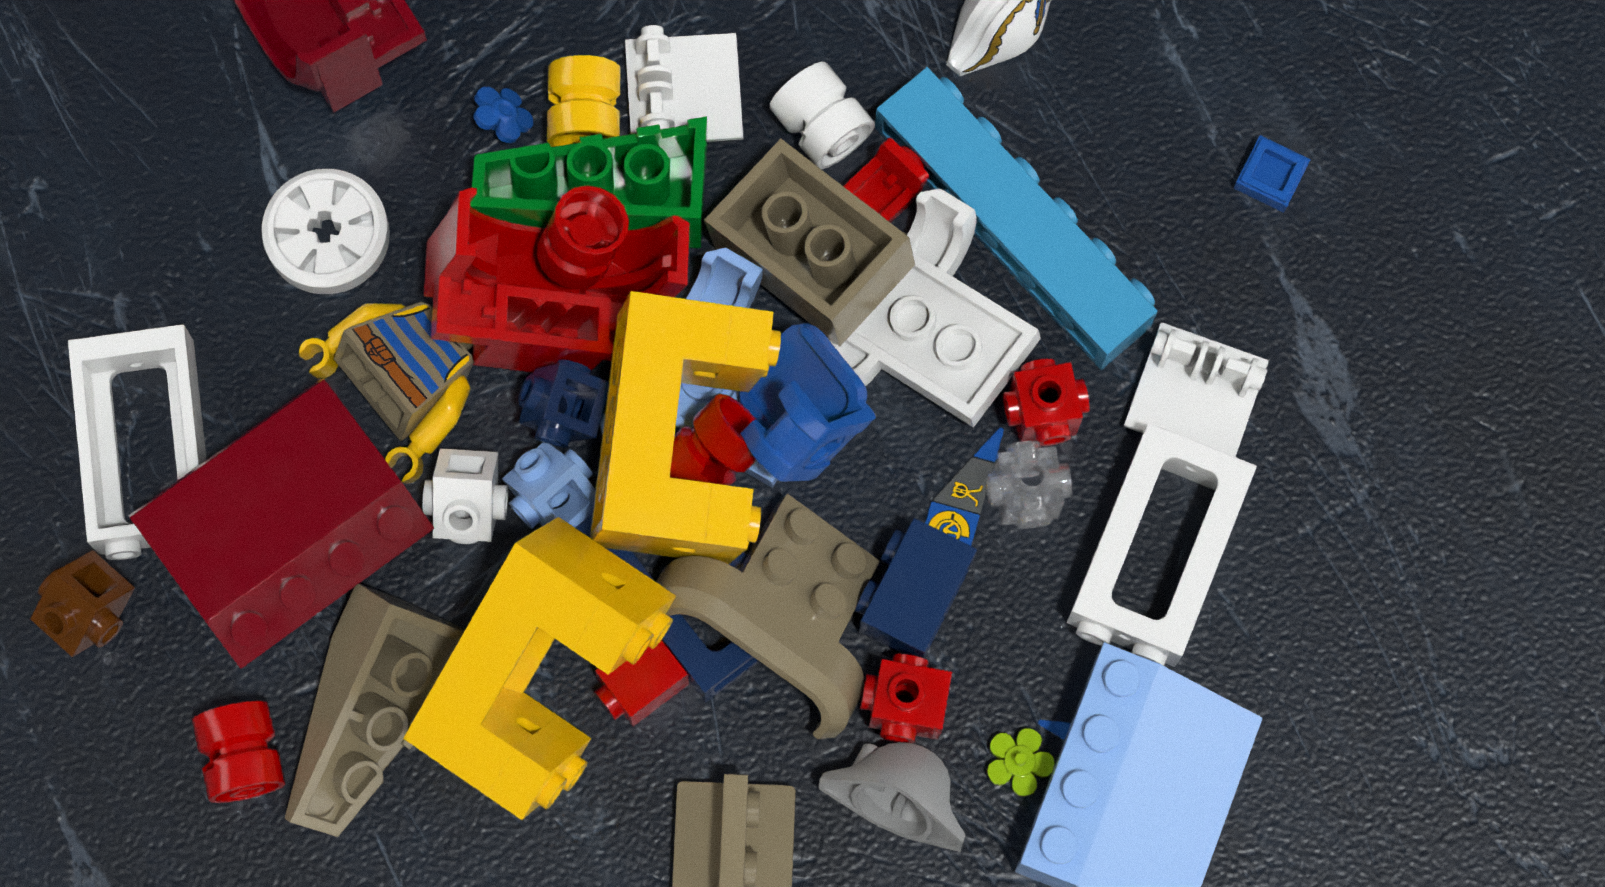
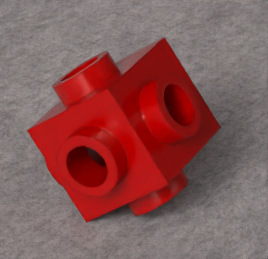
(1041, 420)
(923, 685)

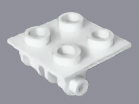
(683, 81)
(1197, 389)

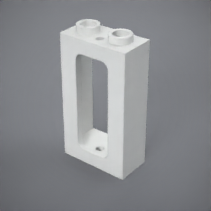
(93, 367)
(1095, 611)

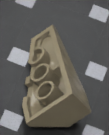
(367, 698)

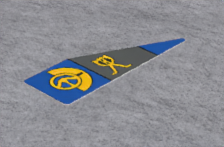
(961, 500)

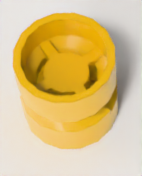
(583, 99)

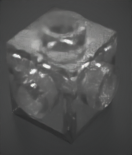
(1023, 503)

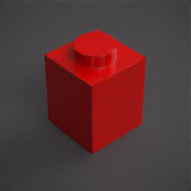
(643, 686)

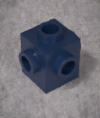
(575, 392)

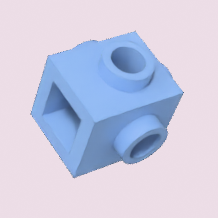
(551, 487)

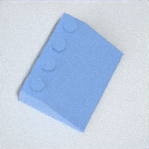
(1139, 780)

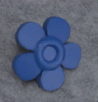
(502, 113)

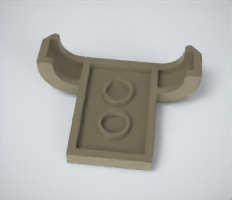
(786, 605)

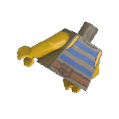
(401, 371)

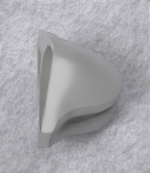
(900, 791)

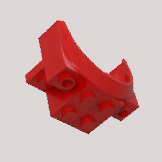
(517, 318)

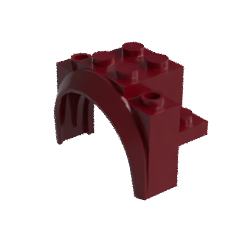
(332, 42)

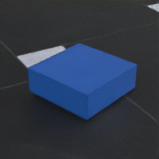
(1271, 173)

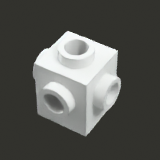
(465, 496)

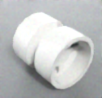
(817, 109)

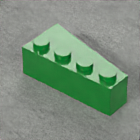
(648, 171)

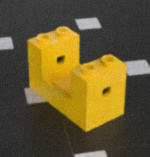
(654, 351)
(477, 710)

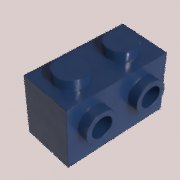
(916, 588)

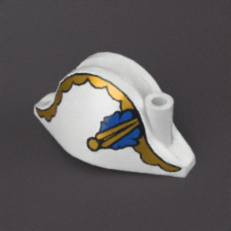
(994, 32)

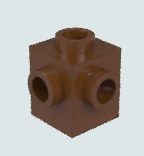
(82, 604)

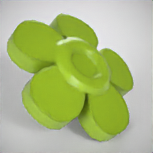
(1019, 761)

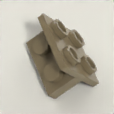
(733, 834)

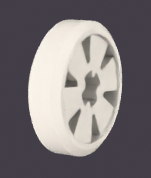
(304, 205)

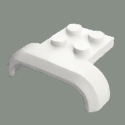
(936, 328)

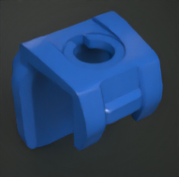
(804, 407)

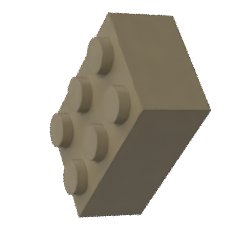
(813, 240)

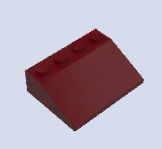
(281, 522)

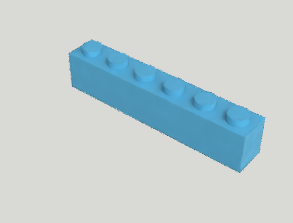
(1018, 219)

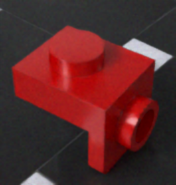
(890, 180)

